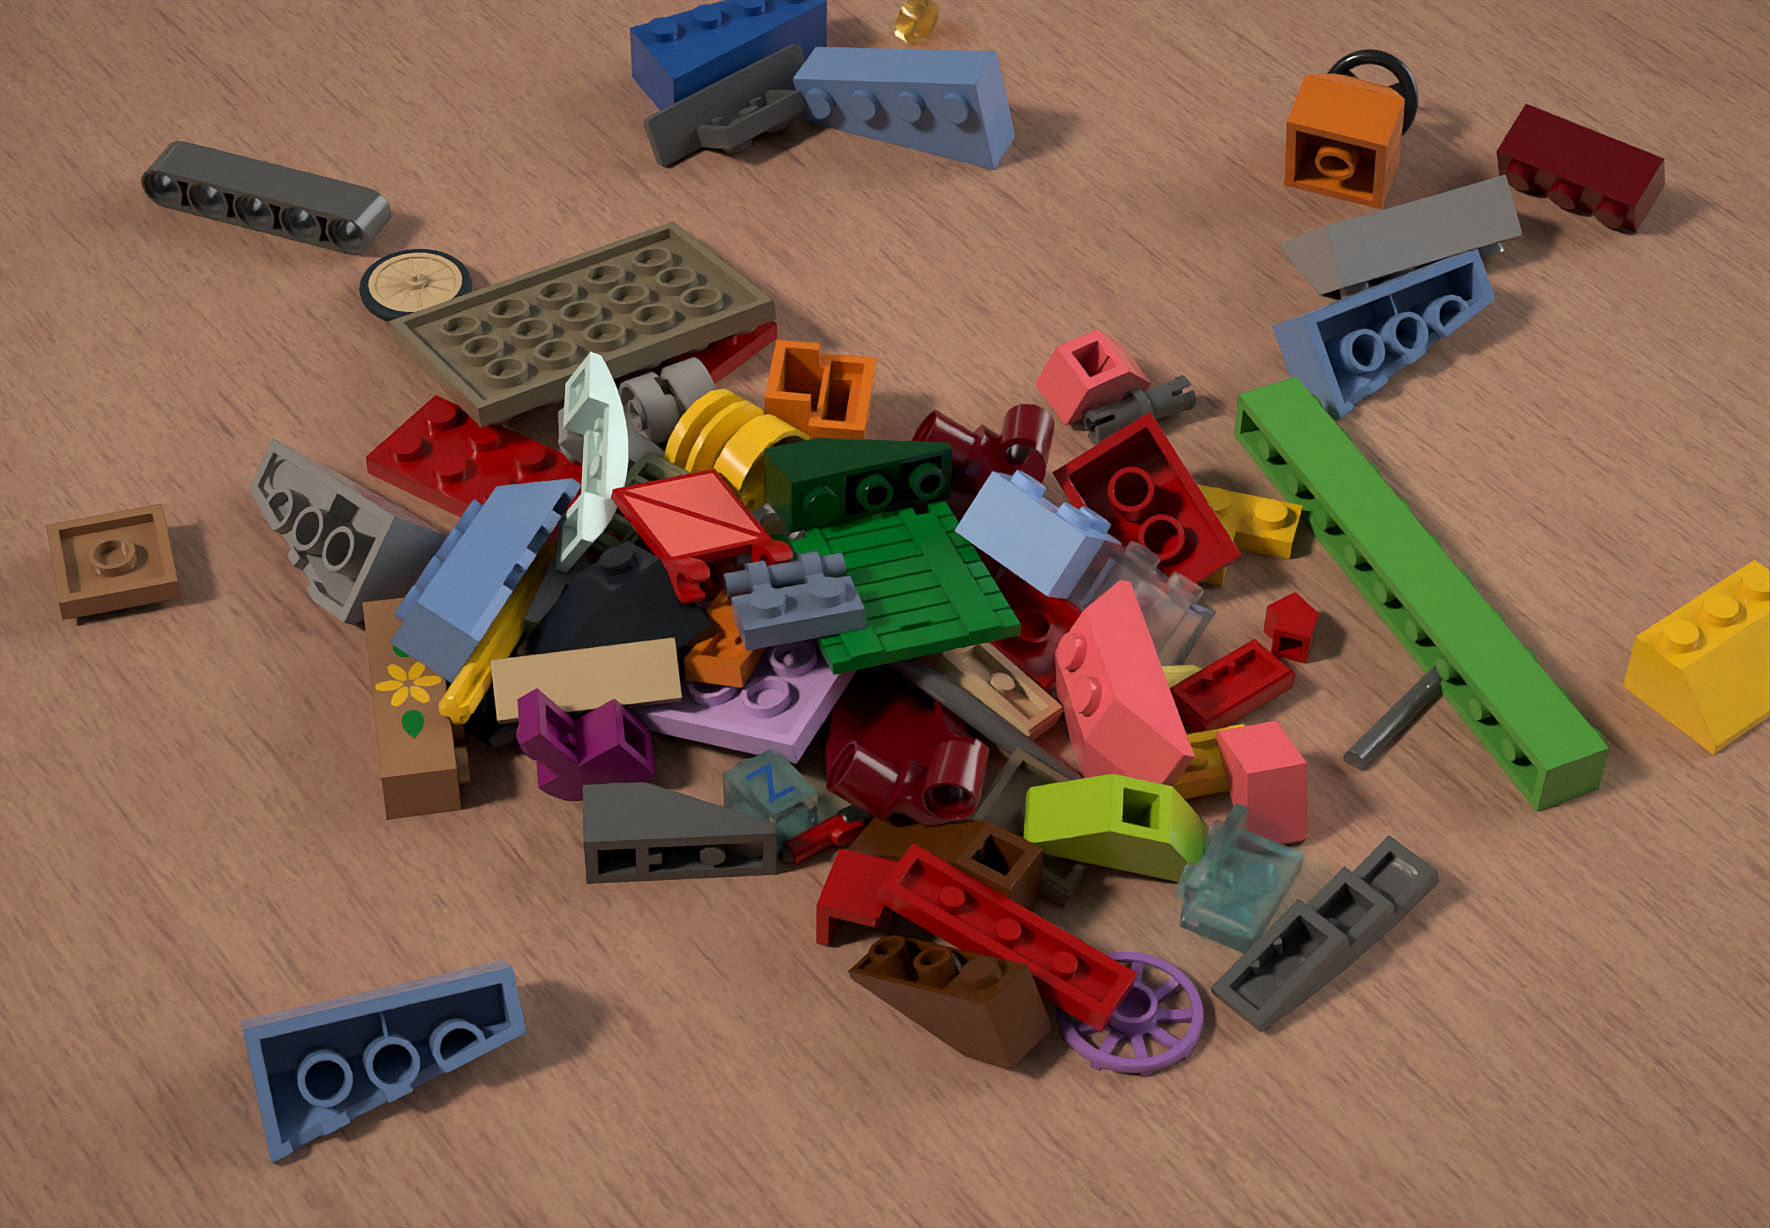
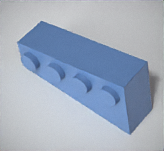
(912, 98)

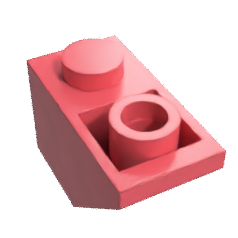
(1088, 375)

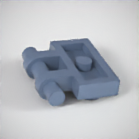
(798, 612)

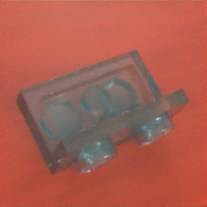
(1236, 883)

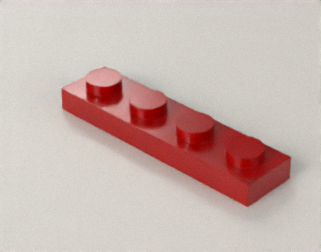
(990, 924)

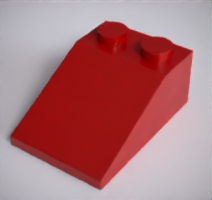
(1150, 499)

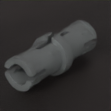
(1135, 404)

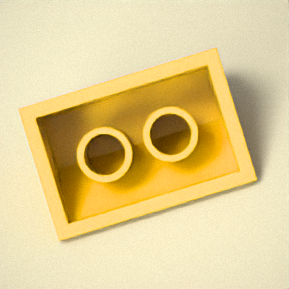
(1710, 661)

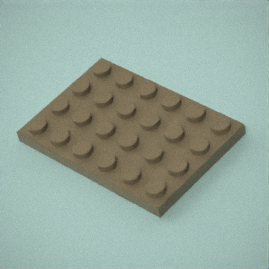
(625, 301)

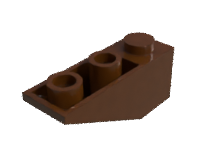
(973, 846)
(962, 997)

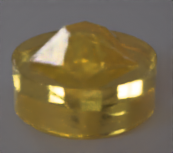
(916, 20)

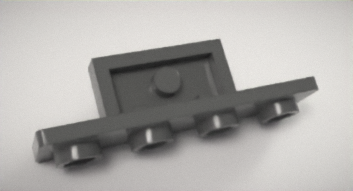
(730, 110)

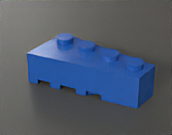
(704, 45)

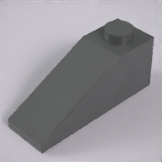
(665, 835)

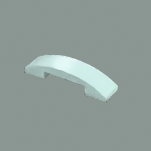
(596, 412)

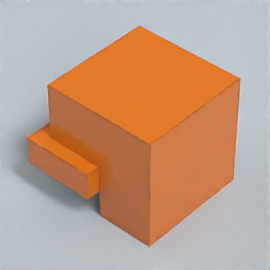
(820, 395)

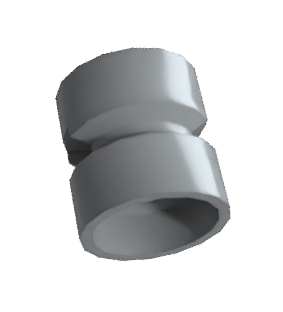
(657, 403)

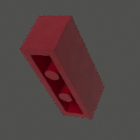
(1581, 168)

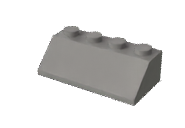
(1406, 236)

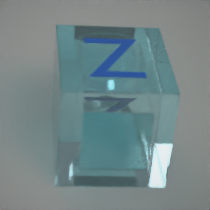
(772, 792)

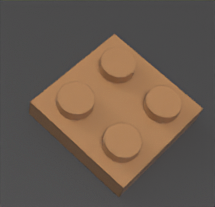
(112, 561)

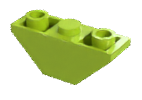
(1116, 824)

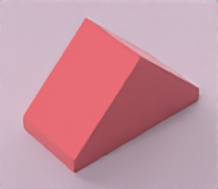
(1267, 777)

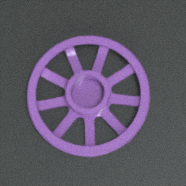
(1139, 1017)

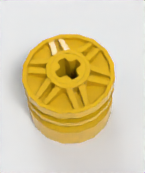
(731, 437)

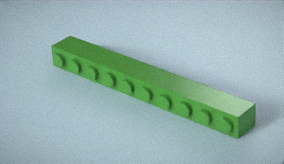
(1422, 595)

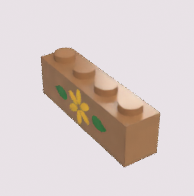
(413, 740)

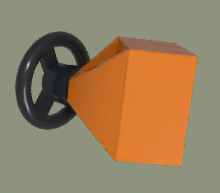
(1350, 130)

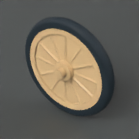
(412, 282)

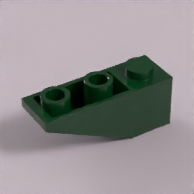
(850, 479)

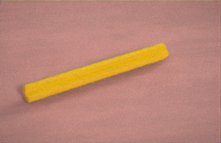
(497, 643)

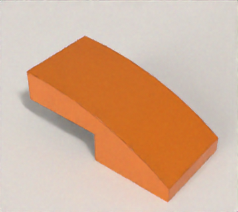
(723, 656)

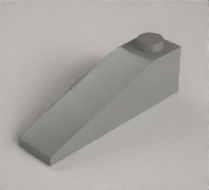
(341, 533)

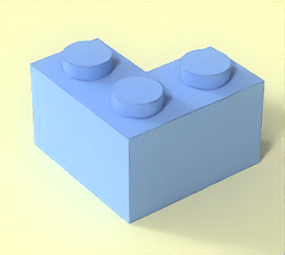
(1033, 536)

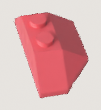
(1118, 694)

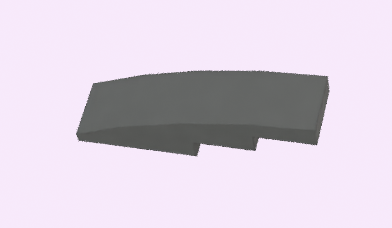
(1326, 935)

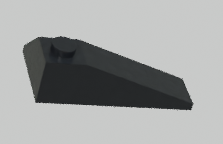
(610, 603)

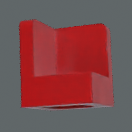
(852, 893)

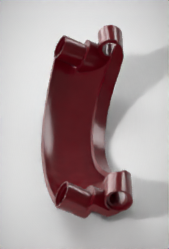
(887, 736)

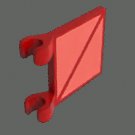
(693, 523)

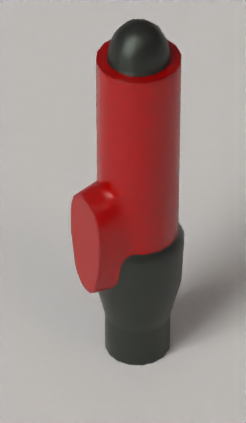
(837, 830)

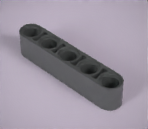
(266, 197)

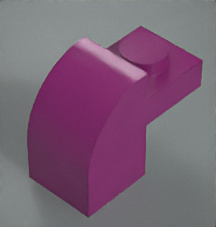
(591, 750)

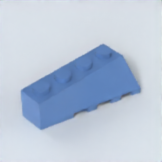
(1369, 336)
(477, 572)
(355, 1052)

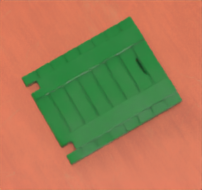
(917, 586)

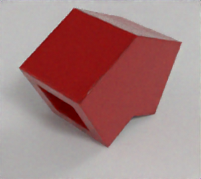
(1291, 627)

